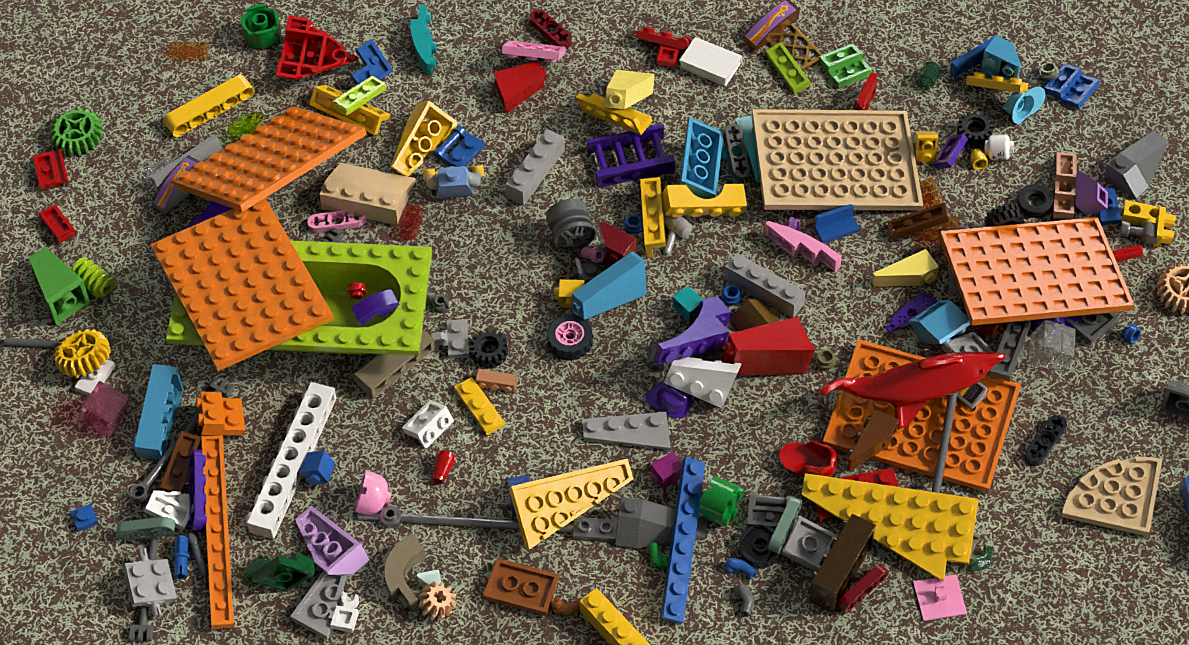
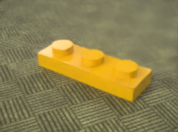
(997, 82)
(479, 406)

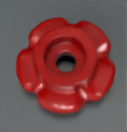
(356, 290)

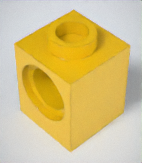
(565, 291)

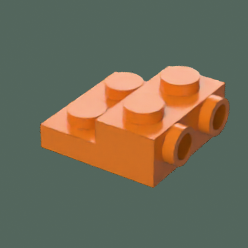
(219, 414)

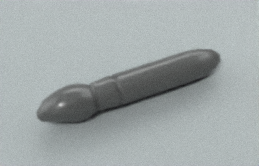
(193, 542)

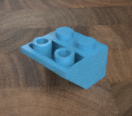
(1001, 59)
(939, 323)

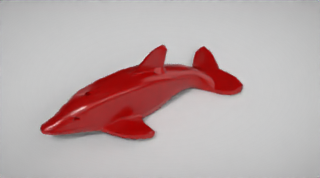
(918, 382)

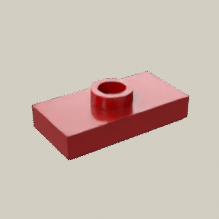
(57, 223)

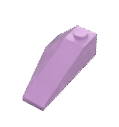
(330, 545)

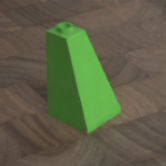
(59, 284)

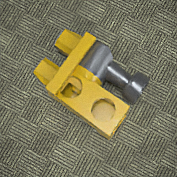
(1151, 221)

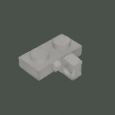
(454, 338)

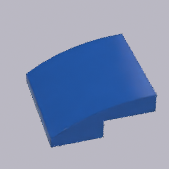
(1072, 86)

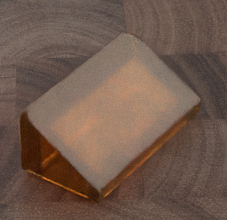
(189, 51)
(930, 193)

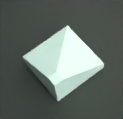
(427, 578)

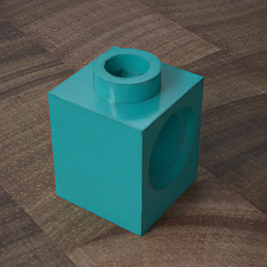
(687, 303)

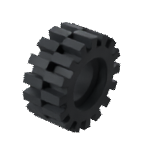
(979, 121)
(1004, 215)
(488, 358)

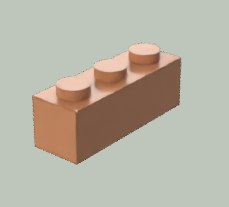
(496, 380)

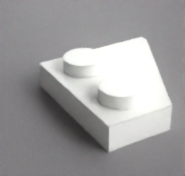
(169, 505)

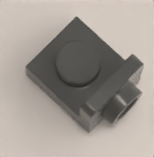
(586, 271)

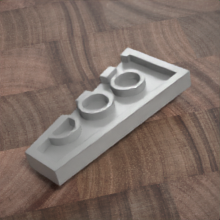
(641, 430)

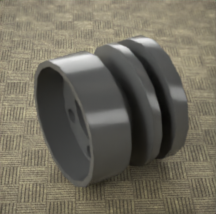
(570, 224)

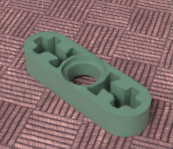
(785, 525)
(145, 528)

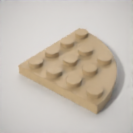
(1117, 495)

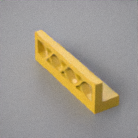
(364, 116)
(625, 118)
(652, 214)

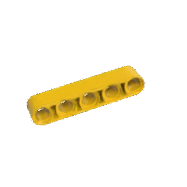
(207, 105)

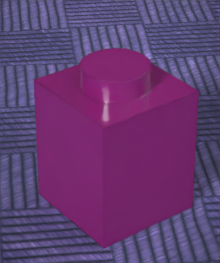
(666, 470)

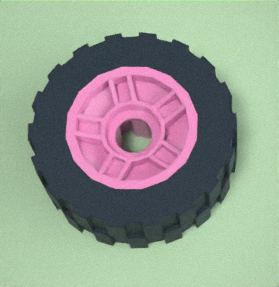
(568, 327)

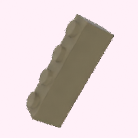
(387, 368)

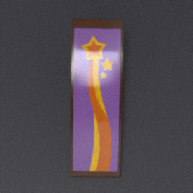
(771, 24)

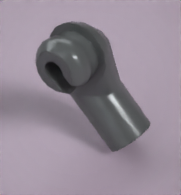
(747, 597)

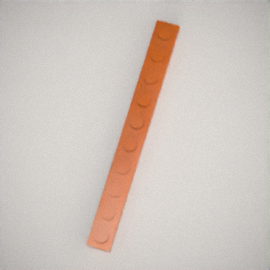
(217, 533)

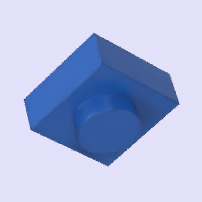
(84, 517)

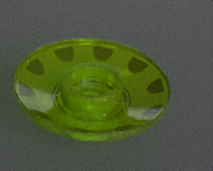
(246, 124)

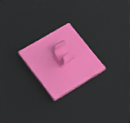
(939, 598)

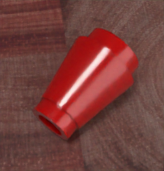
(442, 466)

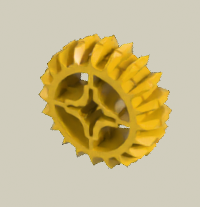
(82, 353)

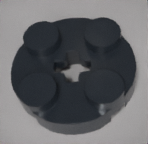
(749, 550)

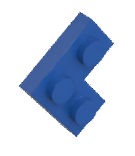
(374, 63)

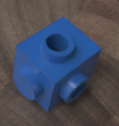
(317, 467)

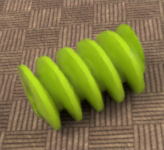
(94, 278)

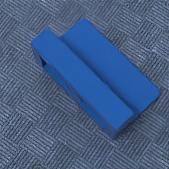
(836, 224)

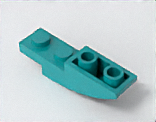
(423, 40)

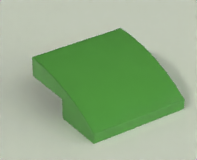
(845, 65)

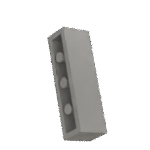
(535, 167)
(764, 285)

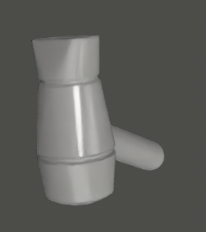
(678, 226)

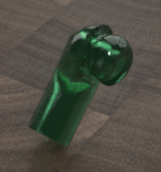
(981, 562)

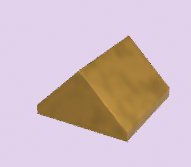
(753, 314)

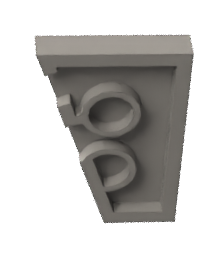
(319, 604)

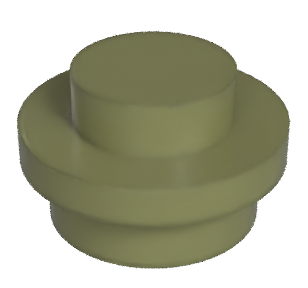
(1049, 71)
(825, 359)

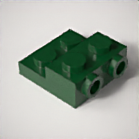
(285, 572)

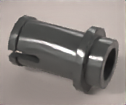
(651, 363)

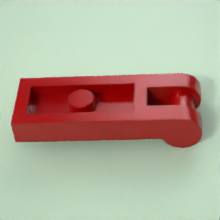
(664, 38)

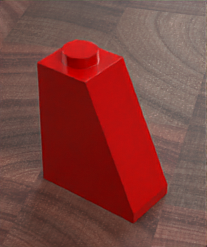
(519, 83)

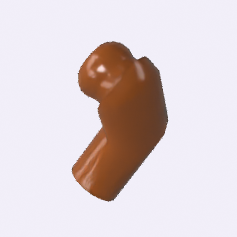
(565, 609)

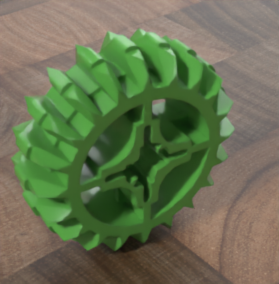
(76, 134)

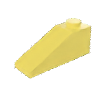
(908, 272)

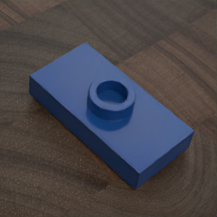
(1112, 214)

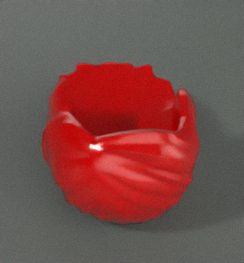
(809, 458)

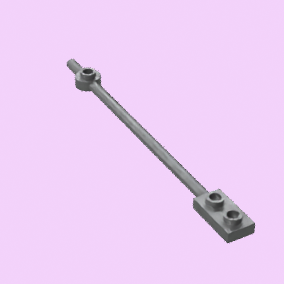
(583, 528)

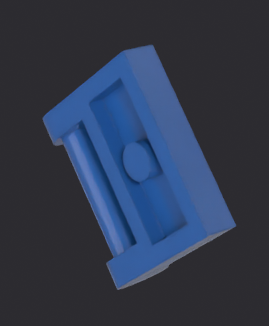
(463, 152)

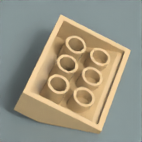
(366, 192)

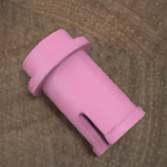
(594, 254)

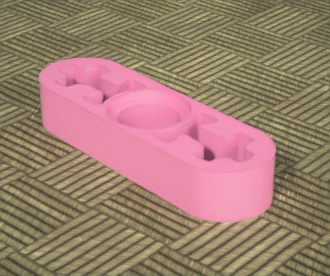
(322, 227)

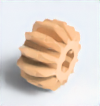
(437, 600)

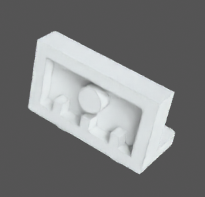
(428, 423)

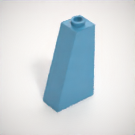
(612, 287)

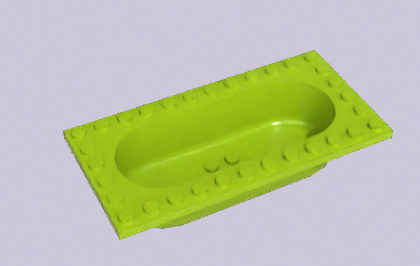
(332, 270)

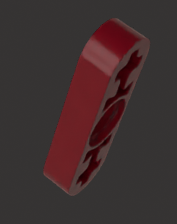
(548, 22)
(862, 587)

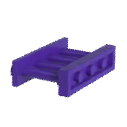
(633, 171)

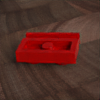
(867, 93)
(50, 169)

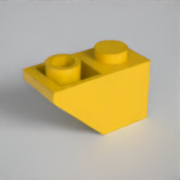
(925, 146)

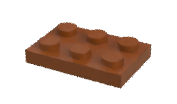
(521, 587)

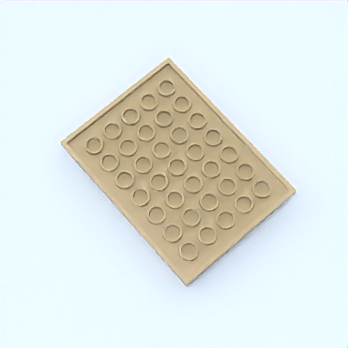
(836, 160)

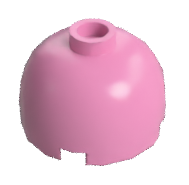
(372, 494)

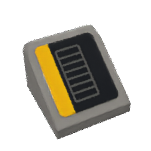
(972, 395)

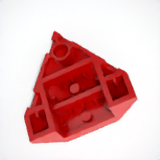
(309, 50)

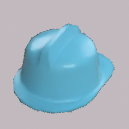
(1024, 103)

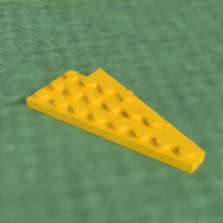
(910, 522)

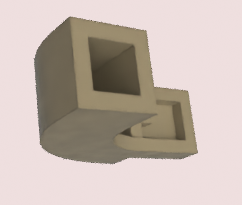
(399, 561)

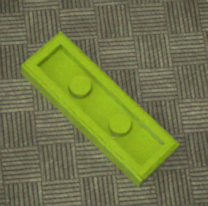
(787, 68)
(359, 95)

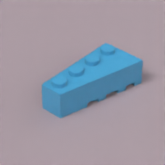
(158, 412)

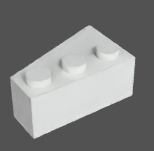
(703, 378)

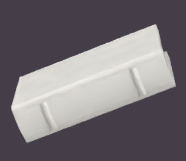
(710, 61)

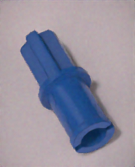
(180, 557)

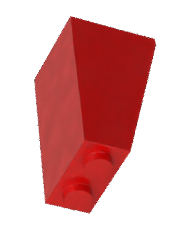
(770, 349)

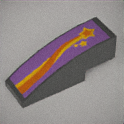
(169, 196)

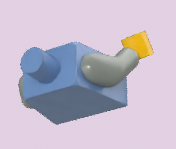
(453, 180)

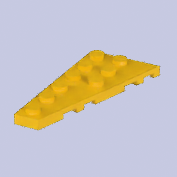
(555, 501)

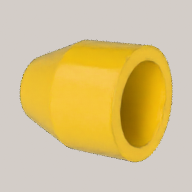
(978, 156)

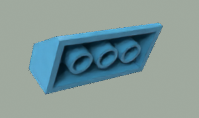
(701, 159)

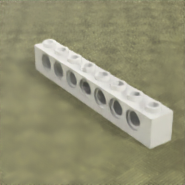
(268, 524)

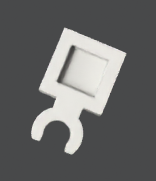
(345, 616)

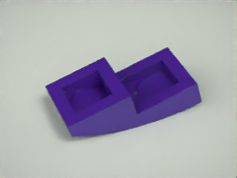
(378, 303)

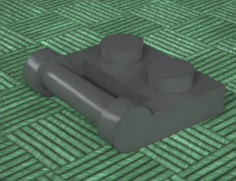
(765, 515)

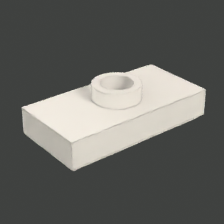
(88, 383)

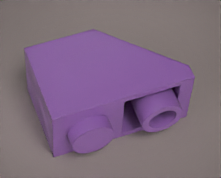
(1090, 195)

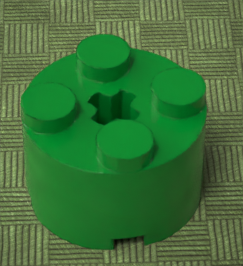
(261, 26)
(720, 501)

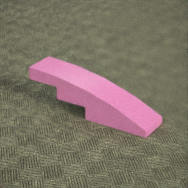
(798, 242)

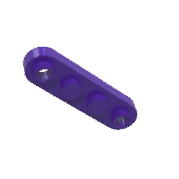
(197, 498)

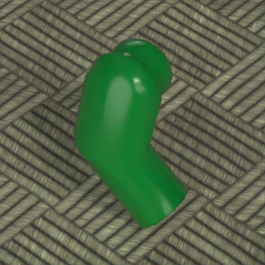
(656, 558)

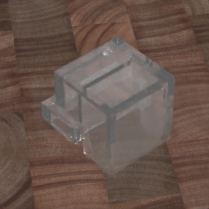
(1052, 346)

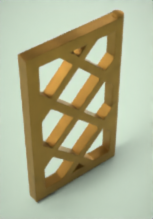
(810, 47)

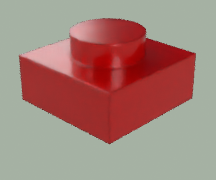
(667, 56)

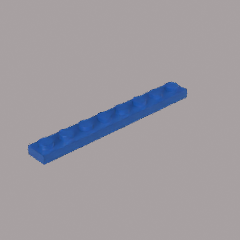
(682, 541)

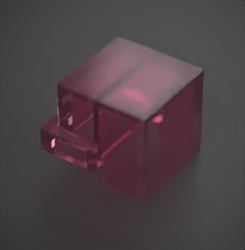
(104, 409)

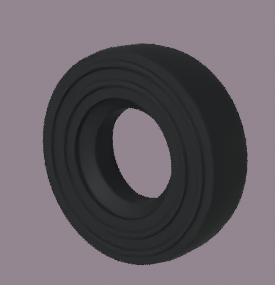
(1035, 190)

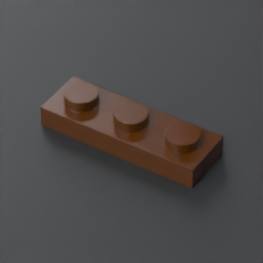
(918, 221)
(178, 466)

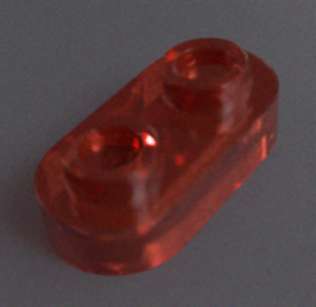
(410, 221)

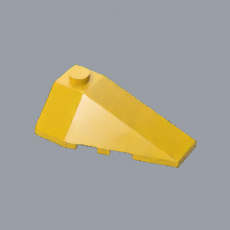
(422, 134)

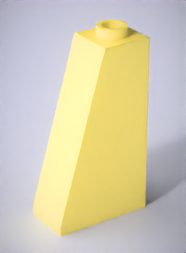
(628, 88)

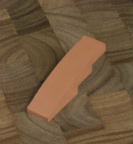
(1064, 185)

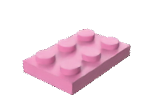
(533, 51)

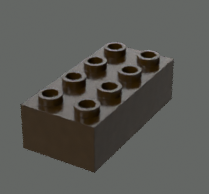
(841, 563)

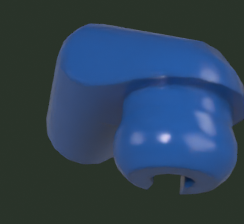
(742, 565)

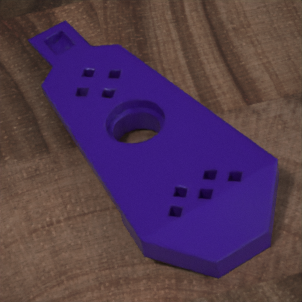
(916, 305)

